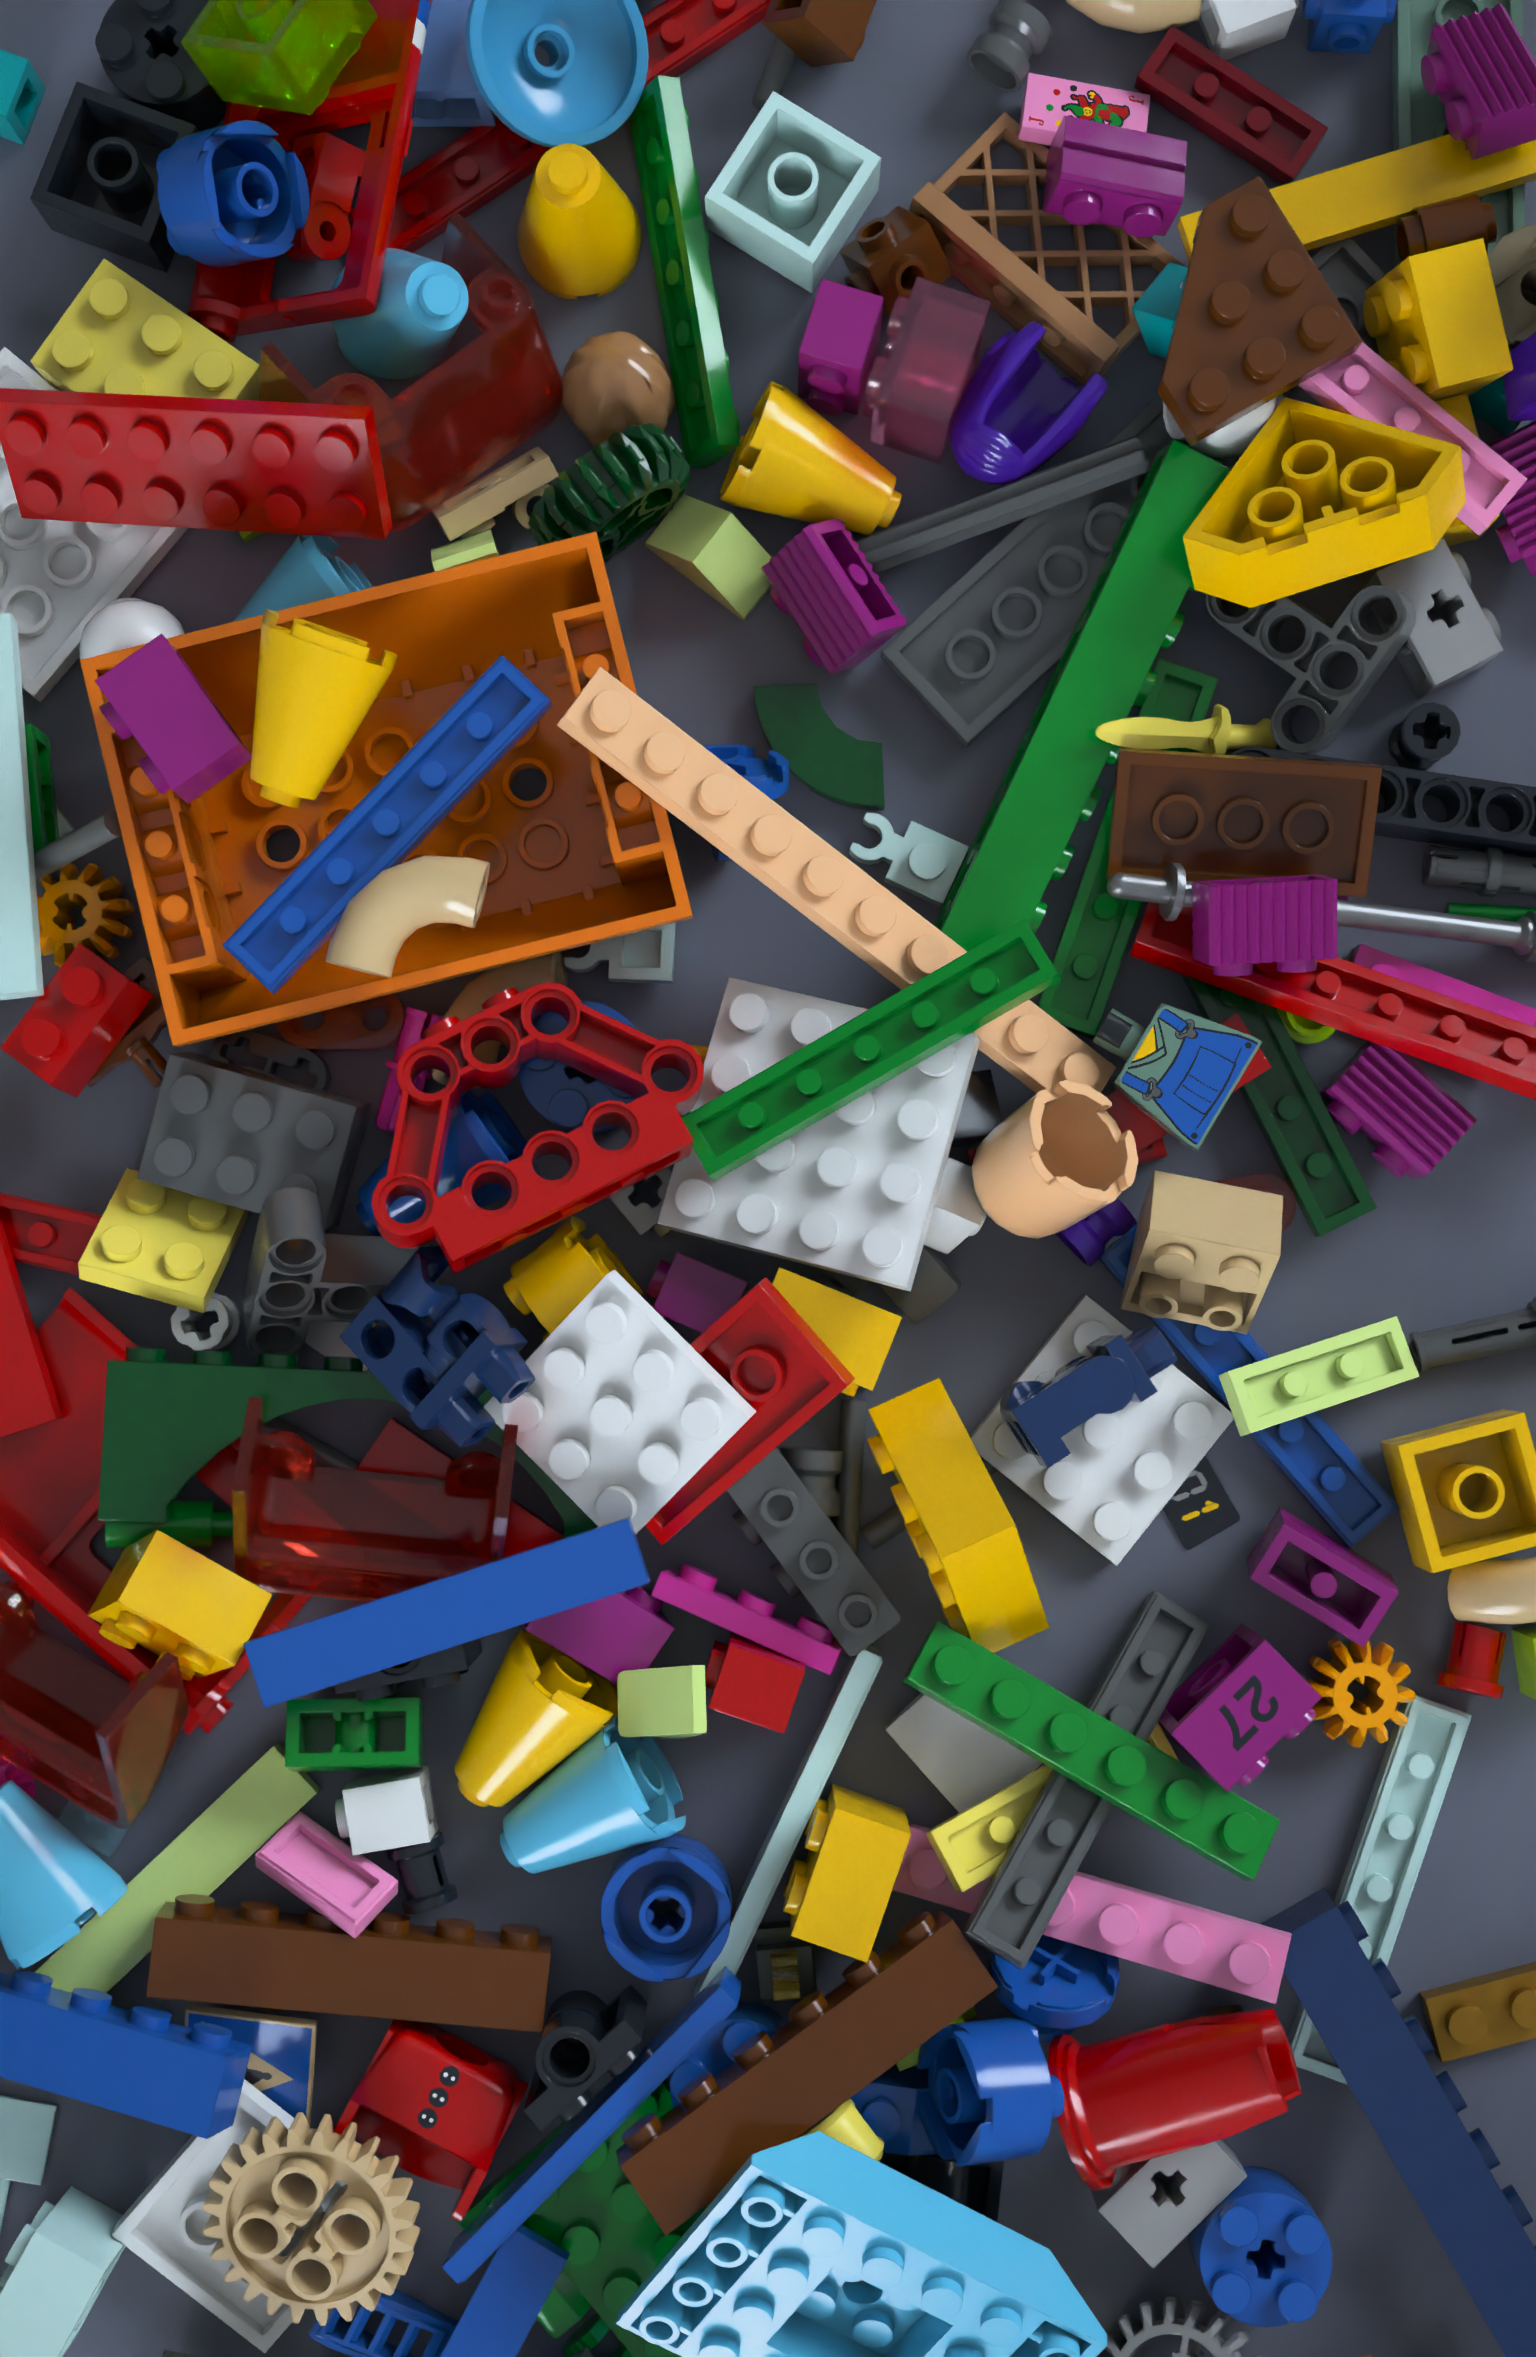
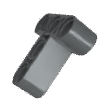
(1313, 658)
(309, 1275)

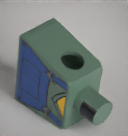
(1177, 1068)

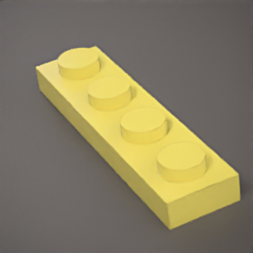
(978, 1837)

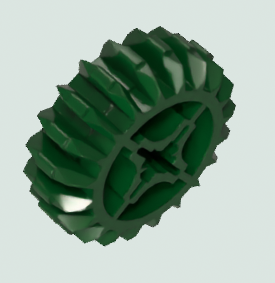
(614, 490)

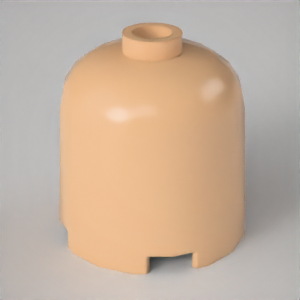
(1053, 1162)

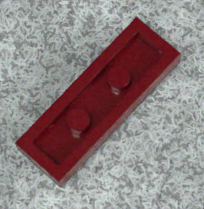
(1230, 107)

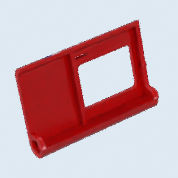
(374, 88)
(54, 1502)

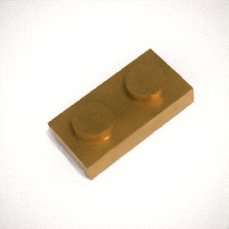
(1482, 2012)

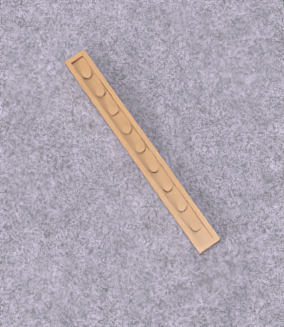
(808, 872)

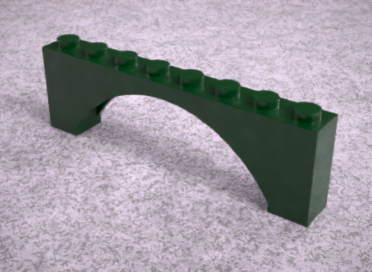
(177, 1416)

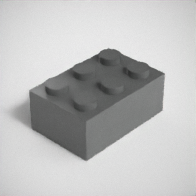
(251, 1134)

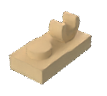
(515, 483)

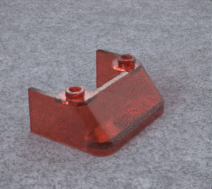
(462, 410)
(356, 1529)
(81, 1723)

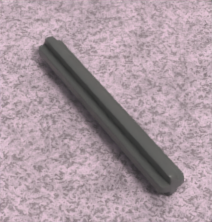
(1005, 504)

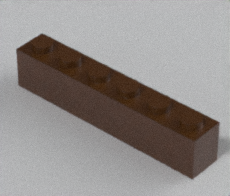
(314, 1966)
(804, 2068)

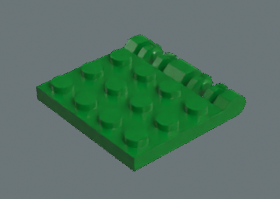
(607, 2233)

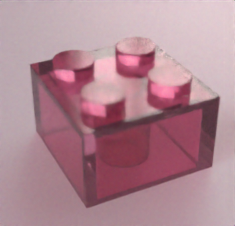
(924, 368)

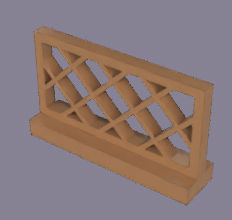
(1006, 275)

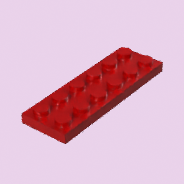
(195, 463)

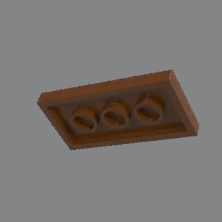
(1243, 817)

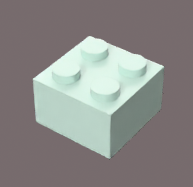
(792, 192)
(56, 2275)

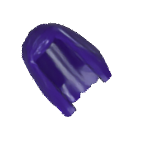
(1018, 410)

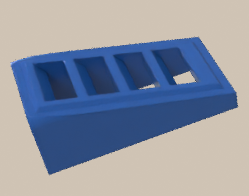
(356, 2342)

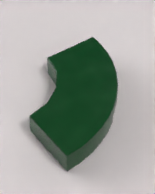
(817, 750)

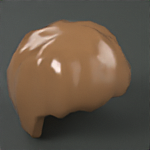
(616, 385)

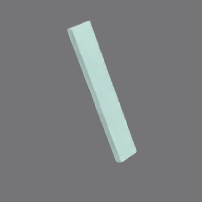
(19, 920)
(795, 1810)
(1391, 1845)

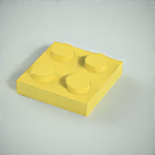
(162, 1243)

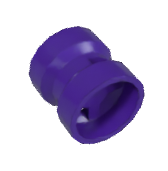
(1091, 1234)

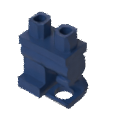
(443, 1367)
(1082, 1388)

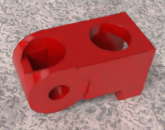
(332, 174)

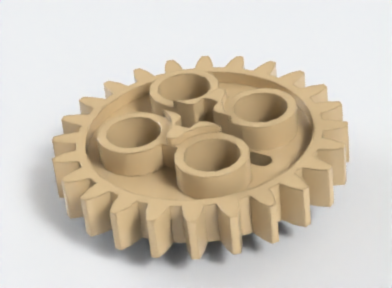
(355, 2254)

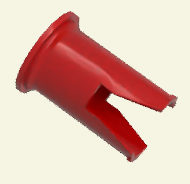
(1169, 2088)

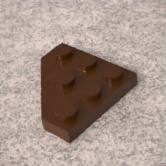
(1248, 316)

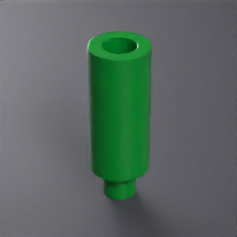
(192, 1525)

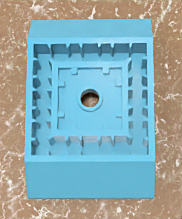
(797, 2230)

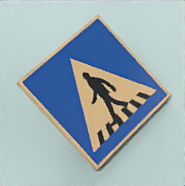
(280, 2053)

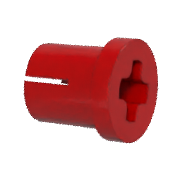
(1474, 1661)

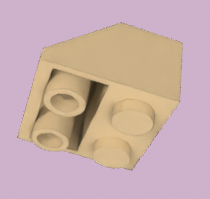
(1203, 1252)

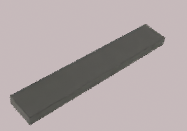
(1066, 1814)

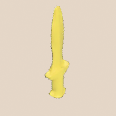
(1206, 736)

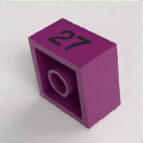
(1239, 1708)

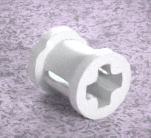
(221, 1333)

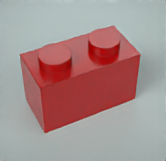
(76, 1021)
(752, 1682)

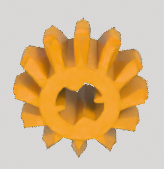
(99, 906)
(1380, 1680)

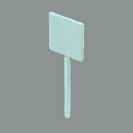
(24, 2142)

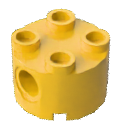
(562, 1274)

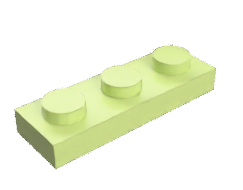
(1318, 1376)

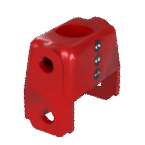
(435, 2106)

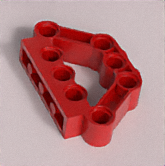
(589, 1044)

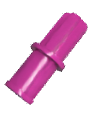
(414, 1025)

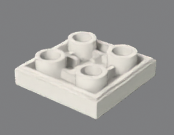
(956, 1753)

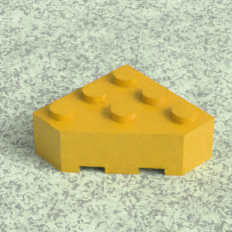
(1321, 503)
(956, 1519)

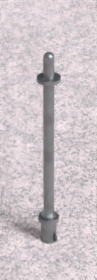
(1174, 892)

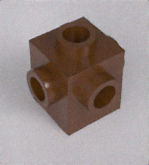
(892, 255)

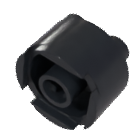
(150, 65)

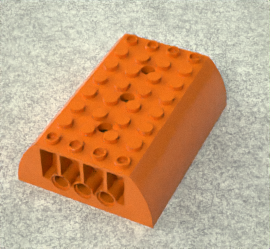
(563, 868)

